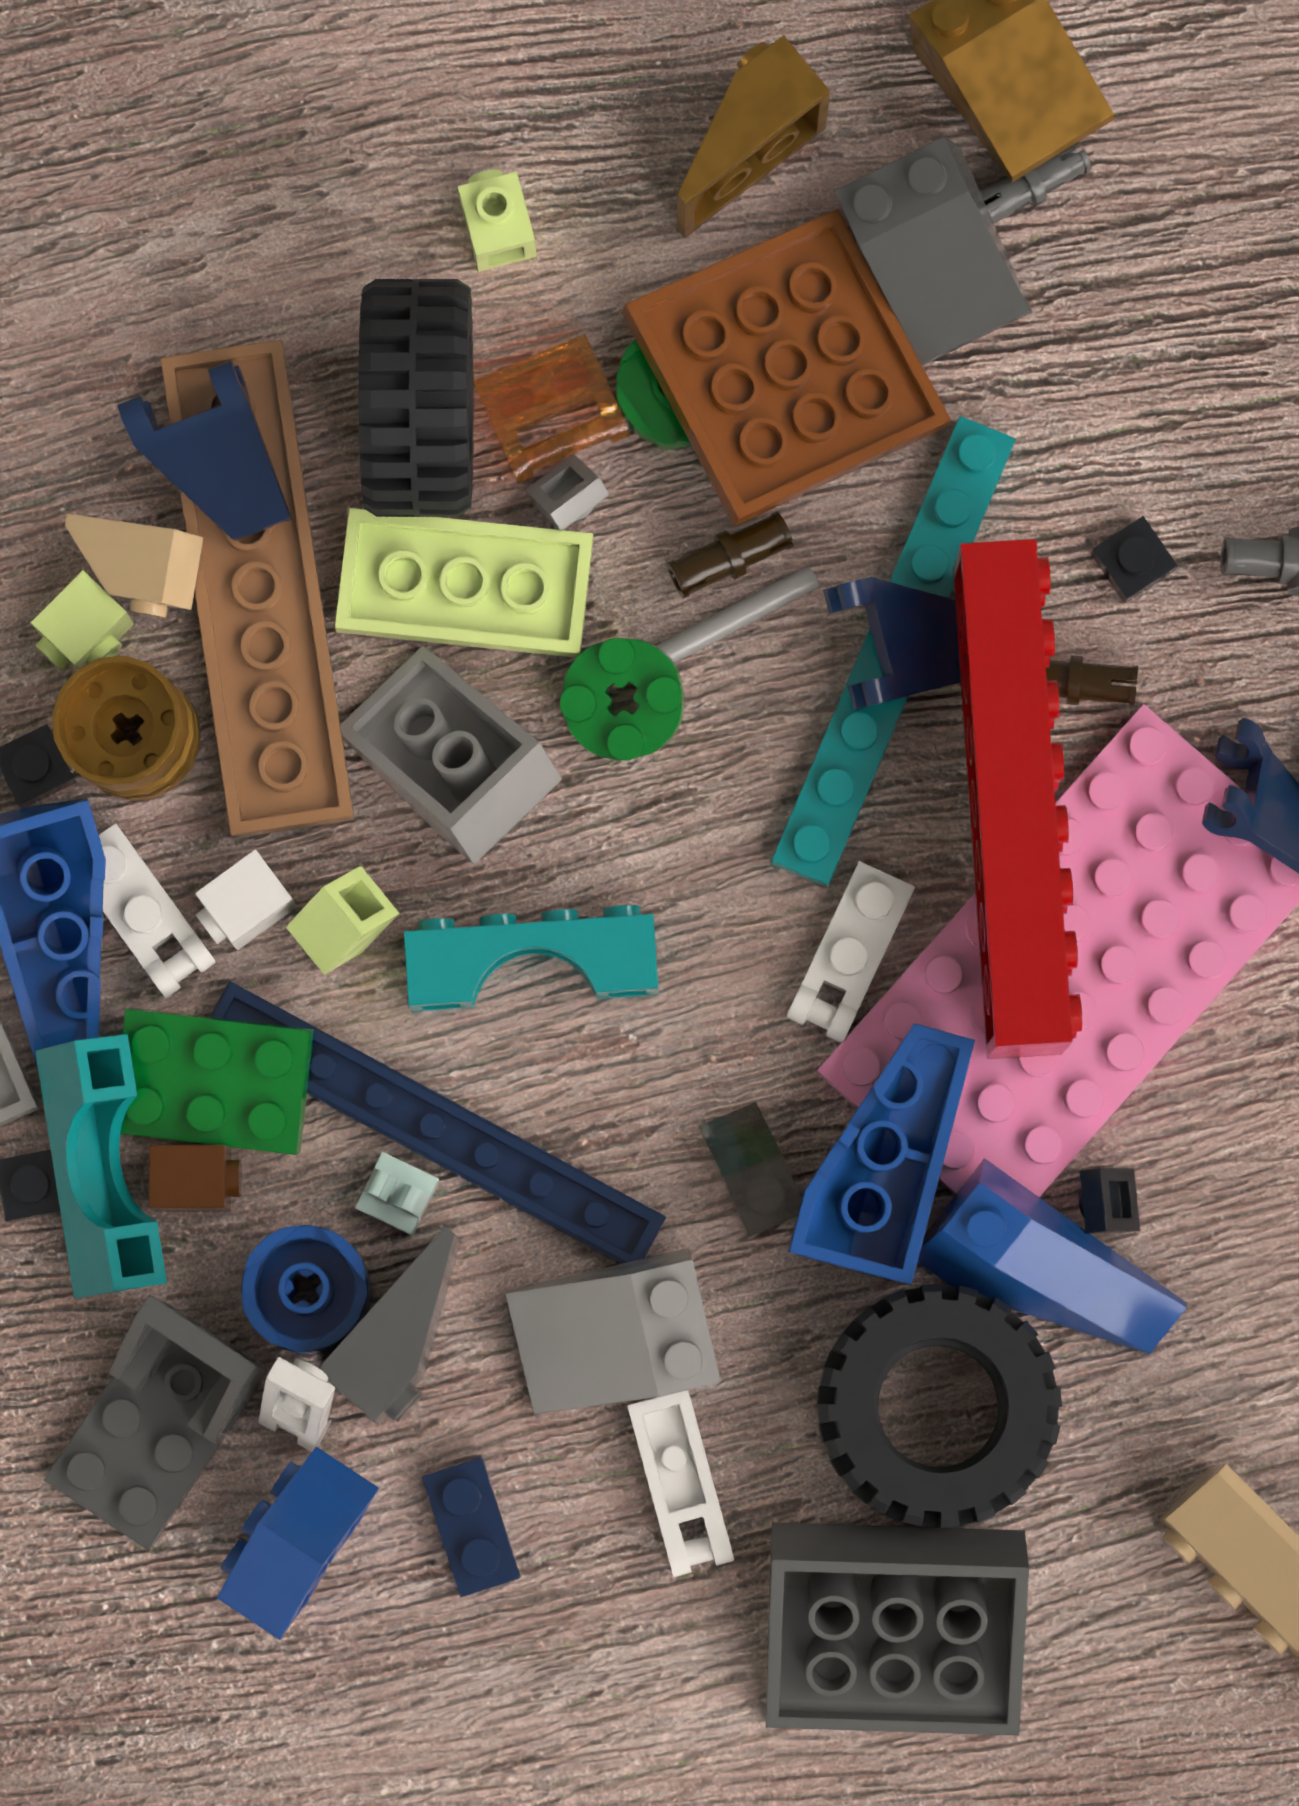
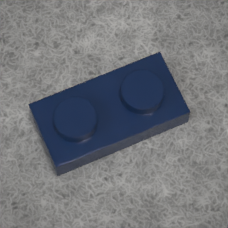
(471, 1527)

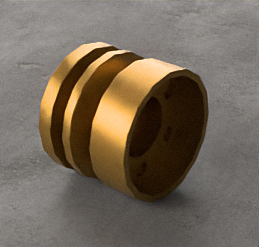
(99, 706)

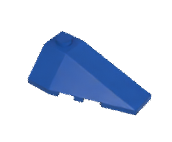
(53, 919)
(882, 1174)
(1044, 1264)

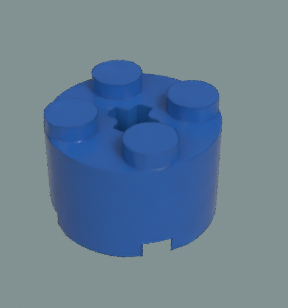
(270, 1287)

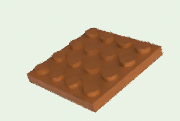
(785, 366)

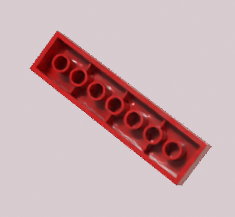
(1012, 799)

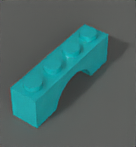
(452, 964)
(84, 1101)

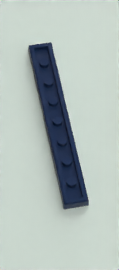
(462, 1140)

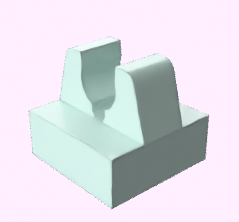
(397, 1193)

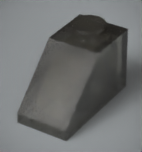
(752, 1171)

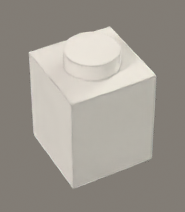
(243, 901)

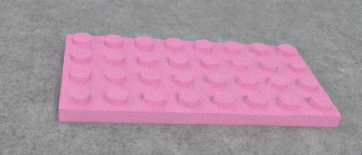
(1159, 934)

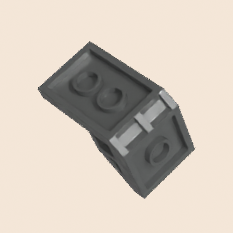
(155, 1422)

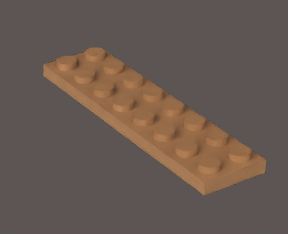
(265, 622)

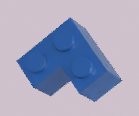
(294, 1540)

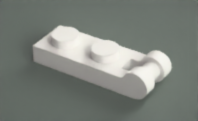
(147, 915)
(852, 949)
(297, 1401)
(679, 1480)

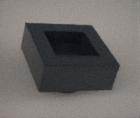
(1134, 559)
(34, 767)
(28, 1186)
(1109, 1200)

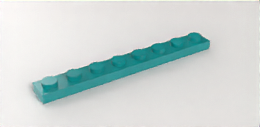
(861, 736)

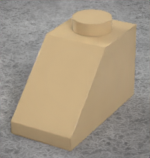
(140, 562)

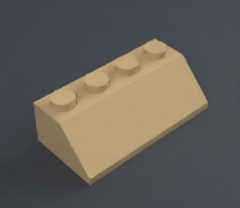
(1244, 1548)

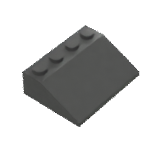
(896, 1628)

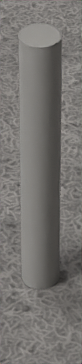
(740, 614)

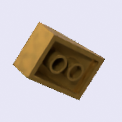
(1010, 77)
(762, 121)

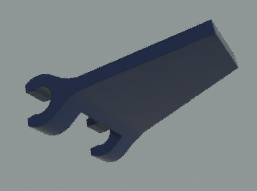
(215, 457)
(911, 637)
(1269, 806)

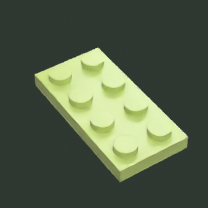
(464, 583)

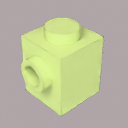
(497, 219)
(81, 625)
(331, 926)

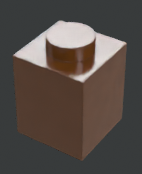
(193, 1178)

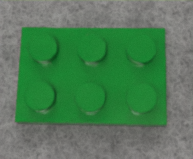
(217, 1080)

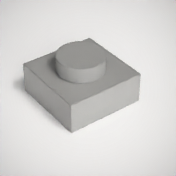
(567, 492)

